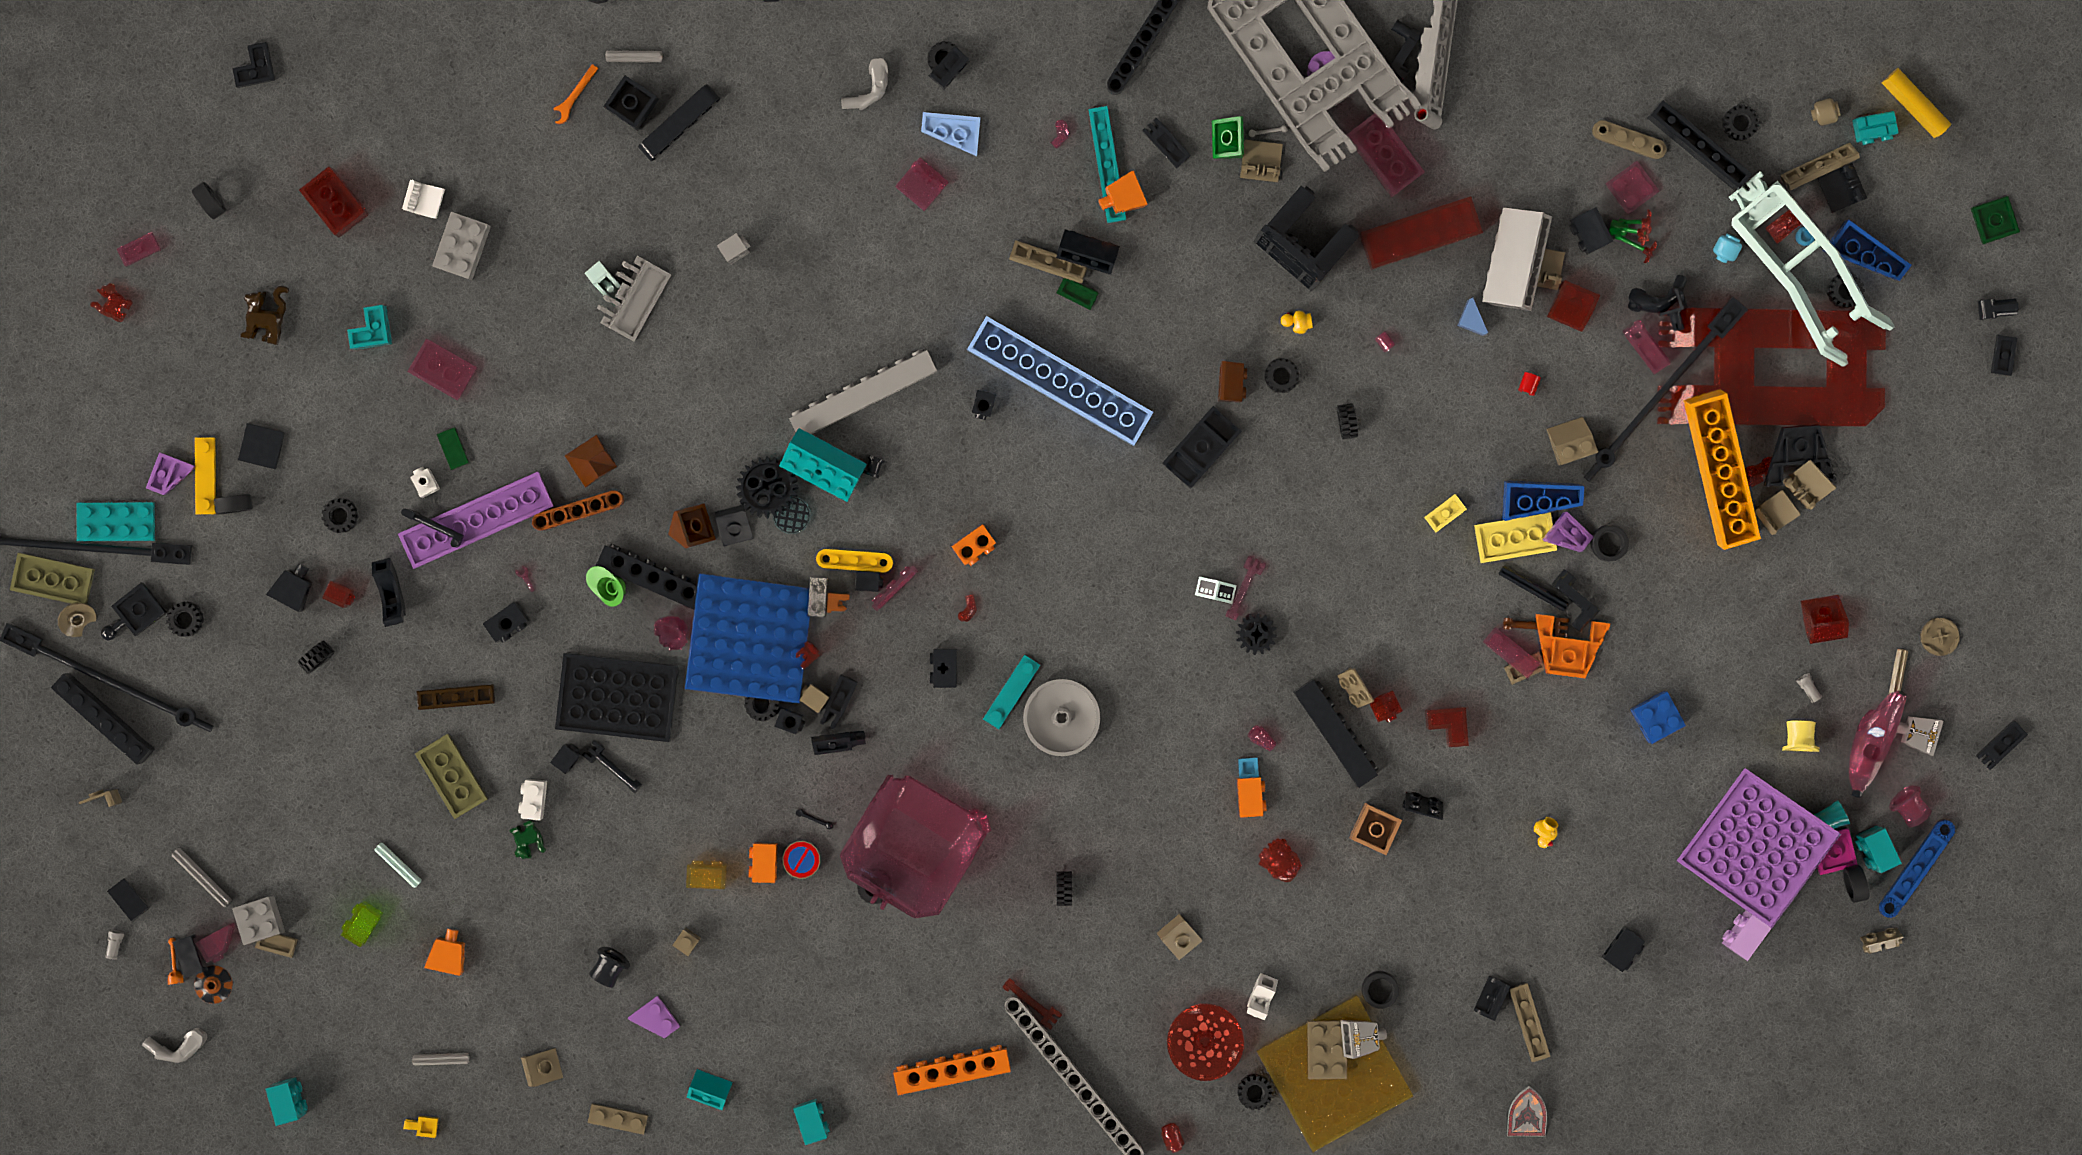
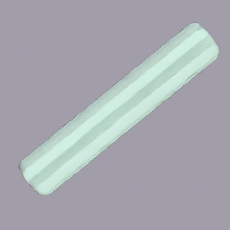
(398, 865)

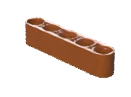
(568, 510)

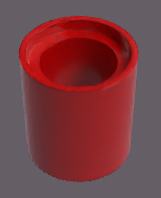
(1529, 383)

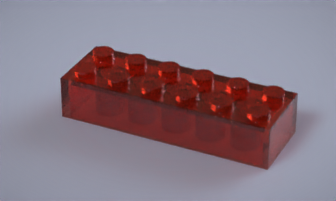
(1420, 233)

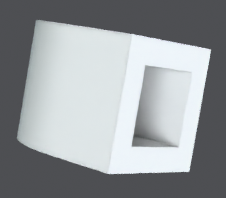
(1262, 996)

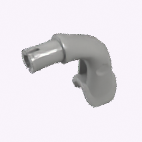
(879, 71)
(193, 1041)

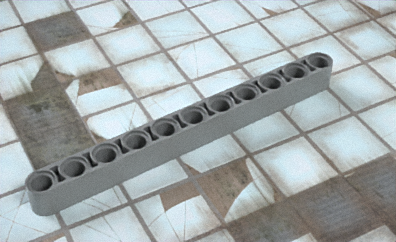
(1070, 1070)

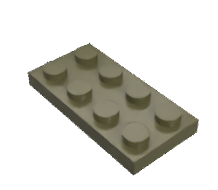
(51, 579)
(451, 776)

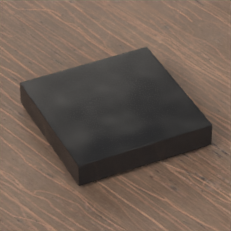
(261, 446)

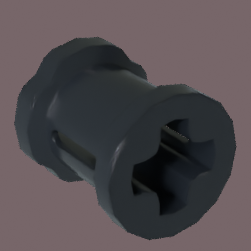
(873, 466)

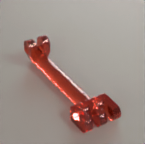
(1010, 985)

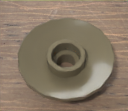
(74, 626)

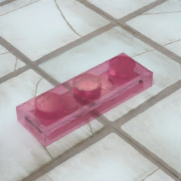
(893, 587)
(1511, 652)

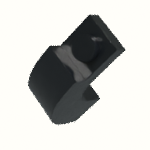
(390, 592)

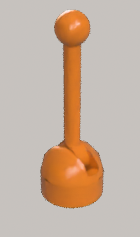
(175, 976)

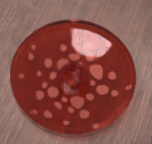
(1205, 1042)

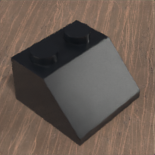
(1590, 231)

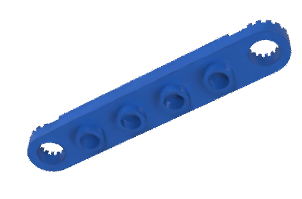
(1917, 868)

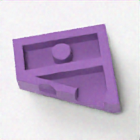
(167, 473)
(655, 1018)

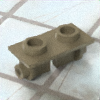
(1889, 937)

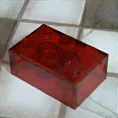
(334, 201)

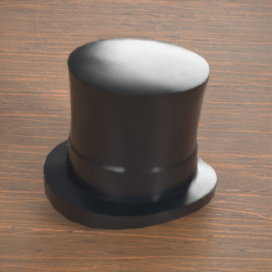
(608, 966)

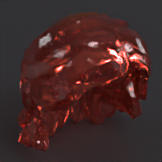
(1280, 860)

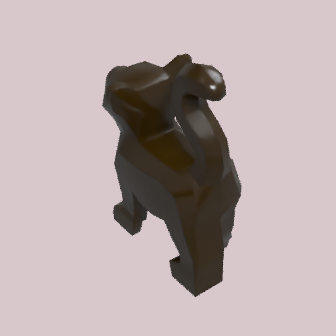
(265, 319)

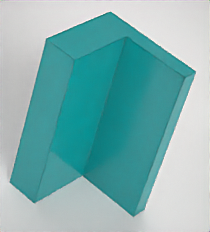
(709, 1089)

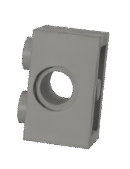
(734, 248)

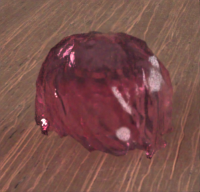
(674, 634)

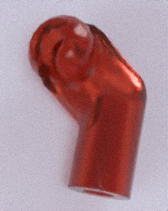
(970, 610)

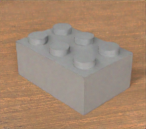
(461, 246)

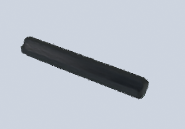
(1533, 588)

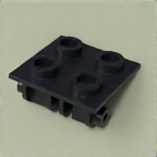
(1842, 188)
(1422, 805)

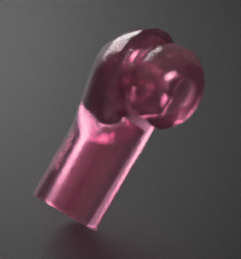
(1062, 133)
(983, 819)

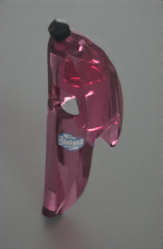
(1874, 741)

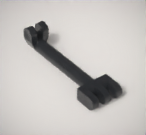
(456, 536)
(596, 755)

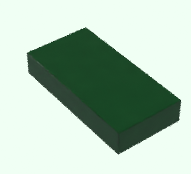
(1077, 293)
(453, 448)

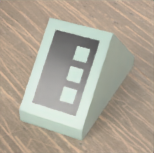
(1215, 590)

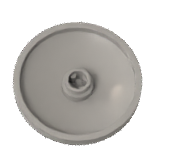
(1061, 717)

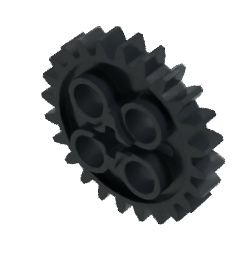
(775, 501)

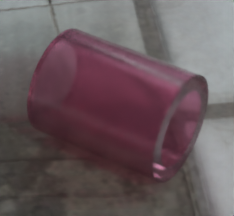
(1385, 341)

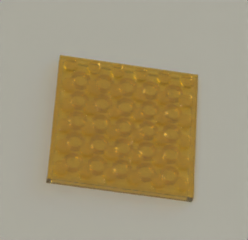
(1333, 1106)

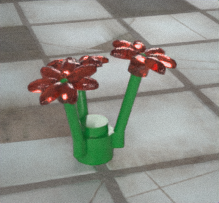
(1620, 229)

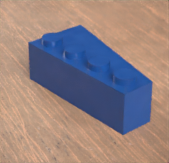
(1865, 251)
(1533, 498)

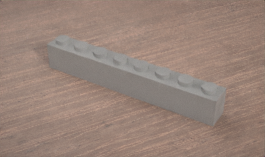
(864, 394)

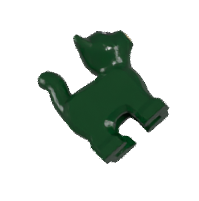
(526, 837)

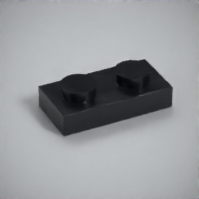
(2004, 355)

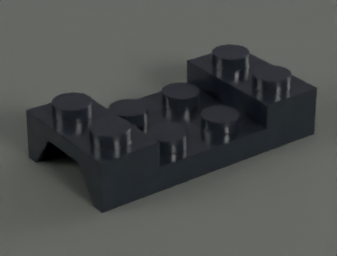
(1201, 447)

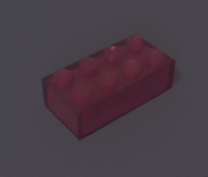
(1385, 155)

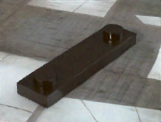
(455, 697)

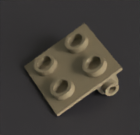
(1261, 161)
(1551, 269)
(1809, 484)
(1355, 687)

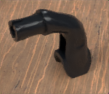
(1644, 302)

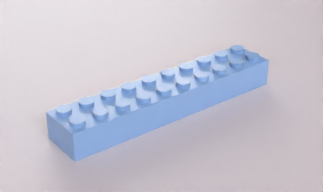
(1060, 381)

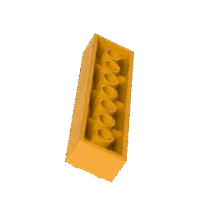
(1722, 469)

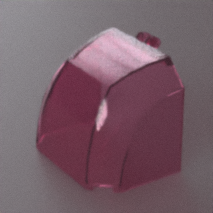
(911, 847)

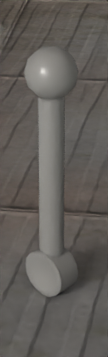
(1284, 128)

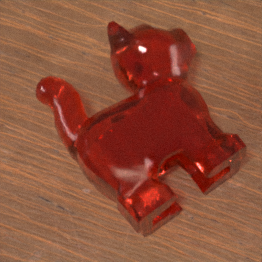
(114, 303)

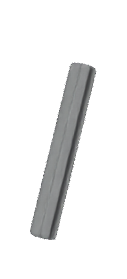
(194, 870)

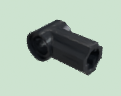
(1997, 308)

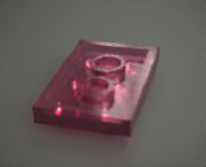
(442, 369)

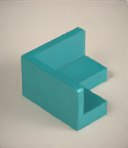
(376, 331)

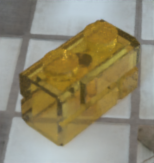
(706, 875)

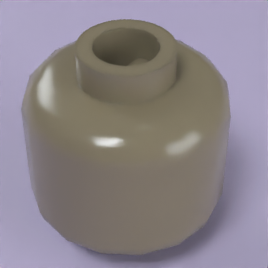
(1826, 112)

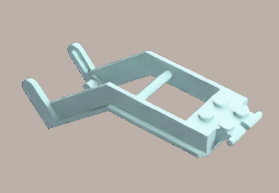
(1759, 205)

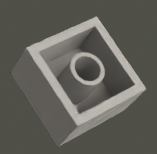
(258, 920)

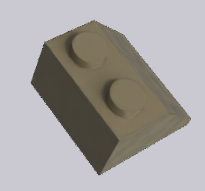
(1571, 441)

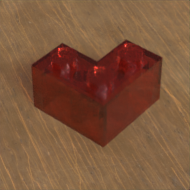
(1454, 721)

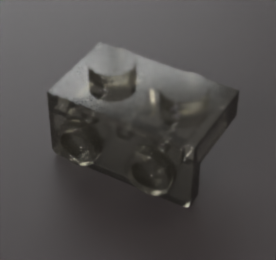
(818, 597)

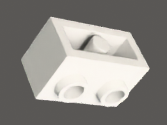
(533, 799)

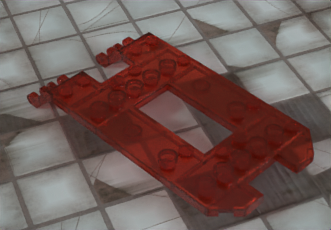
(1840, 403)

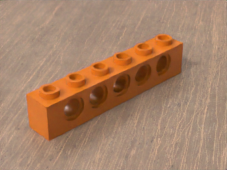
(905, 1085)

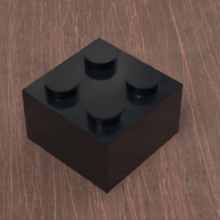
(631, 103)

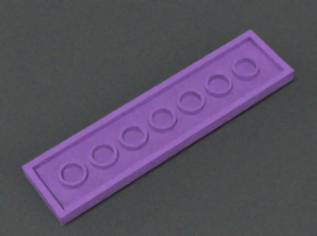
(478, 519)

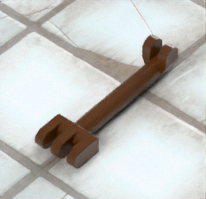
(1508, 624)

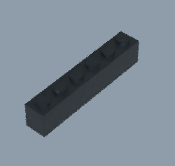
(1699, 145)
(102, 718)
(1335, 733)

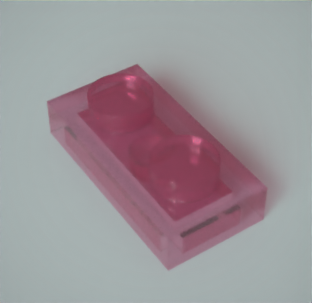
(138, 249)

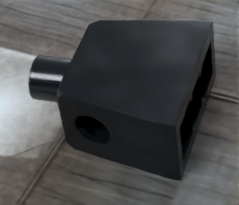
(292, 588)

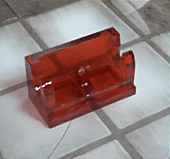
(810, 652)

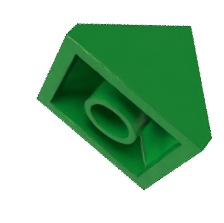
(1228, 138)

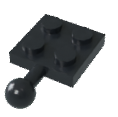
(137, 611)

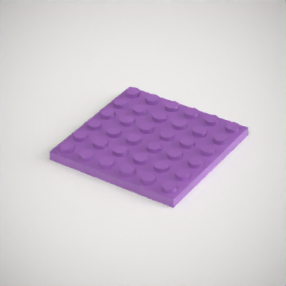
(1758, 848)

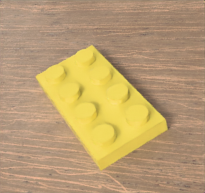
(1513, 538)

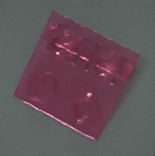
(921, 184)

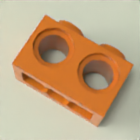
(971, 541)

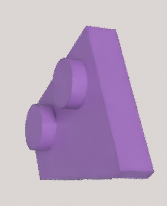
(1568, 534)

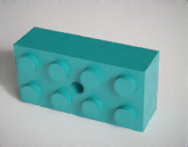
(822, 464)

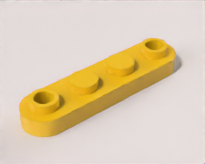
(854, 560)

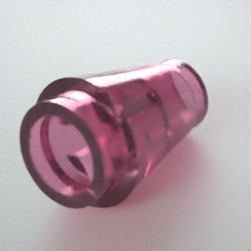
(1261, 738)

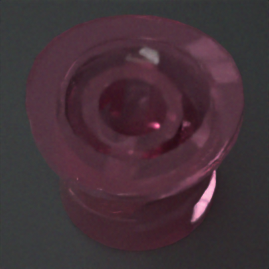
(1910, 806)

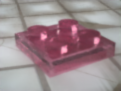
(1632, 187)

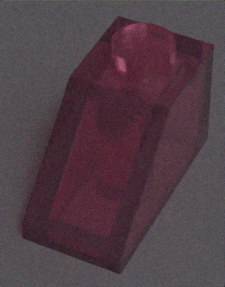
(216, 944)

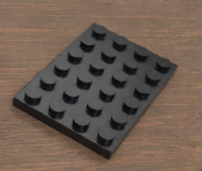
(616, 697)

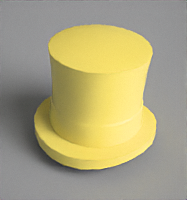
(1801, 736)

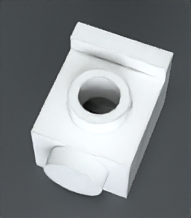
(429, 487)

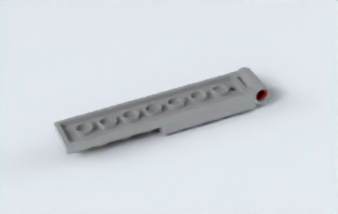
(1434, 63)

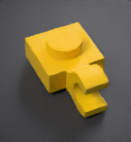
(425, 1126)

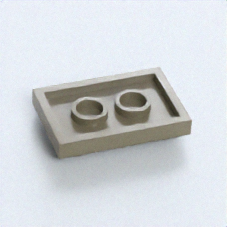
(1326, 1050)

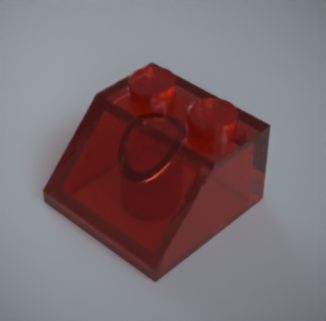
(1573, 305)
(1824, 619)

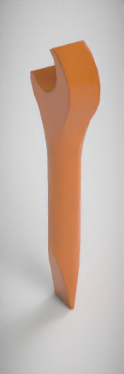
(566, 106)

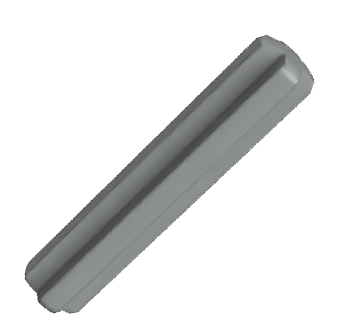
(634, 56)
(441, 1059)

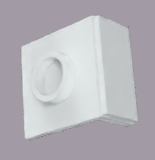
(423, 199)

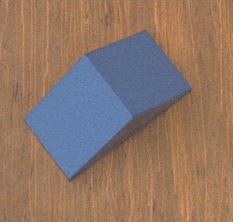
(1472, 319)

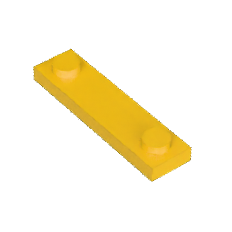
(205, 476)

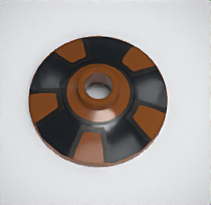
(222, 982)

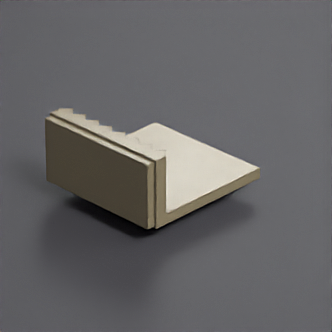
(1777, 512)
(112, 797)
(1179, 937)
(542, 1068)

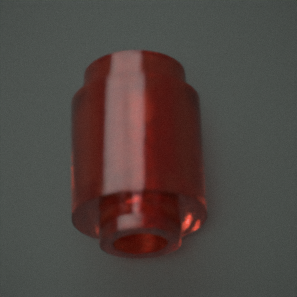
(1172, 1137)

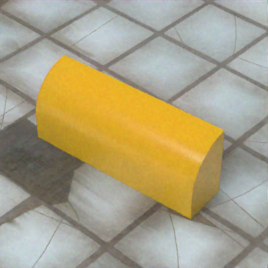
(1916, 103)

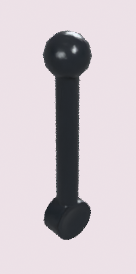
(799, 813)

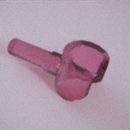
(526, 579)

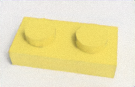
(1445, 513)

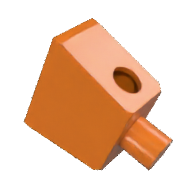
(1124, 195)
(447, 954)

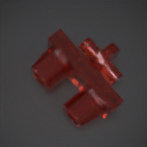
(1783, 226)

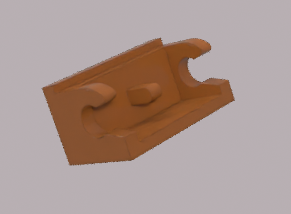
(833, 601)

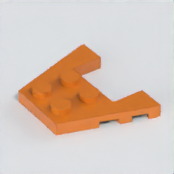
(1567, 655)

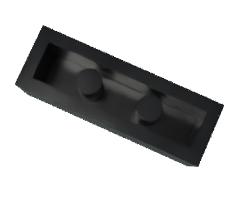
(1087, 251)

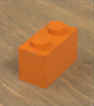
(1250, 797)
(764, 862)

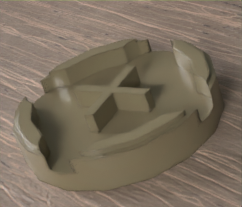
(1940, 636)

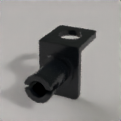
(1674, 314)

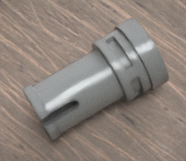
(1808, 685)
(114, 939)

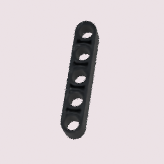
(682, 118)

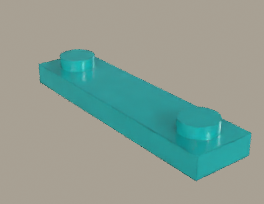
(1011, 692)

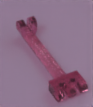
(1252, 569)

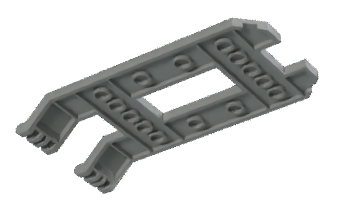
(1306, 101)

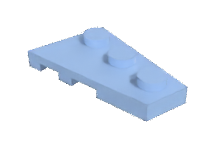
(953, 129)

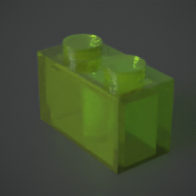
(361, 924)

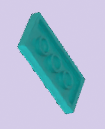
(116, 521)

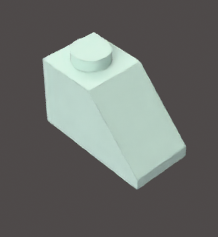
(603, 280)

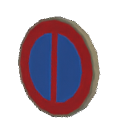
(801, 859)

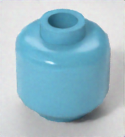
(1727, 248)

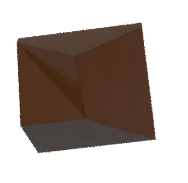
(590, 461)
(691, 526)

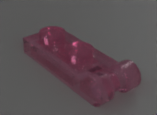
(1646, 347)

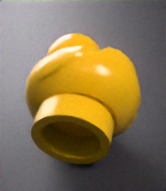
(1301, 321)
(1547, 831)

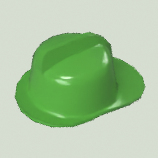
(606, 585)

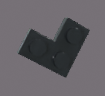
(260, 69)

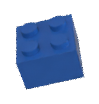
(1657, 717)

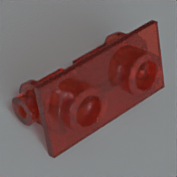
(1755, 472)

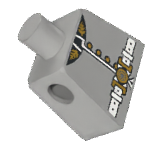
(1921, 733)
(1360, 1037)

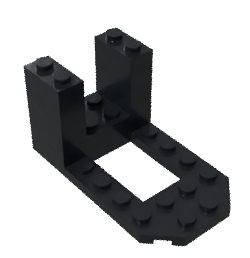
(1292, 256)

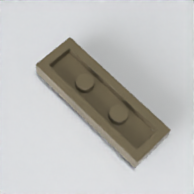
(617, 1118)

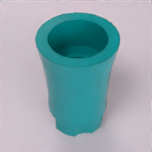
(1833, 815)

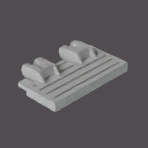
(636, 299)

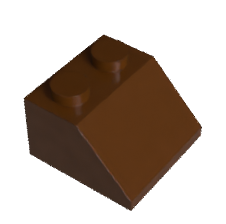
(1231, 382)

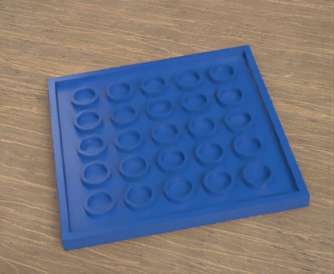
(748, 638)

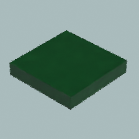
(1995, 220)

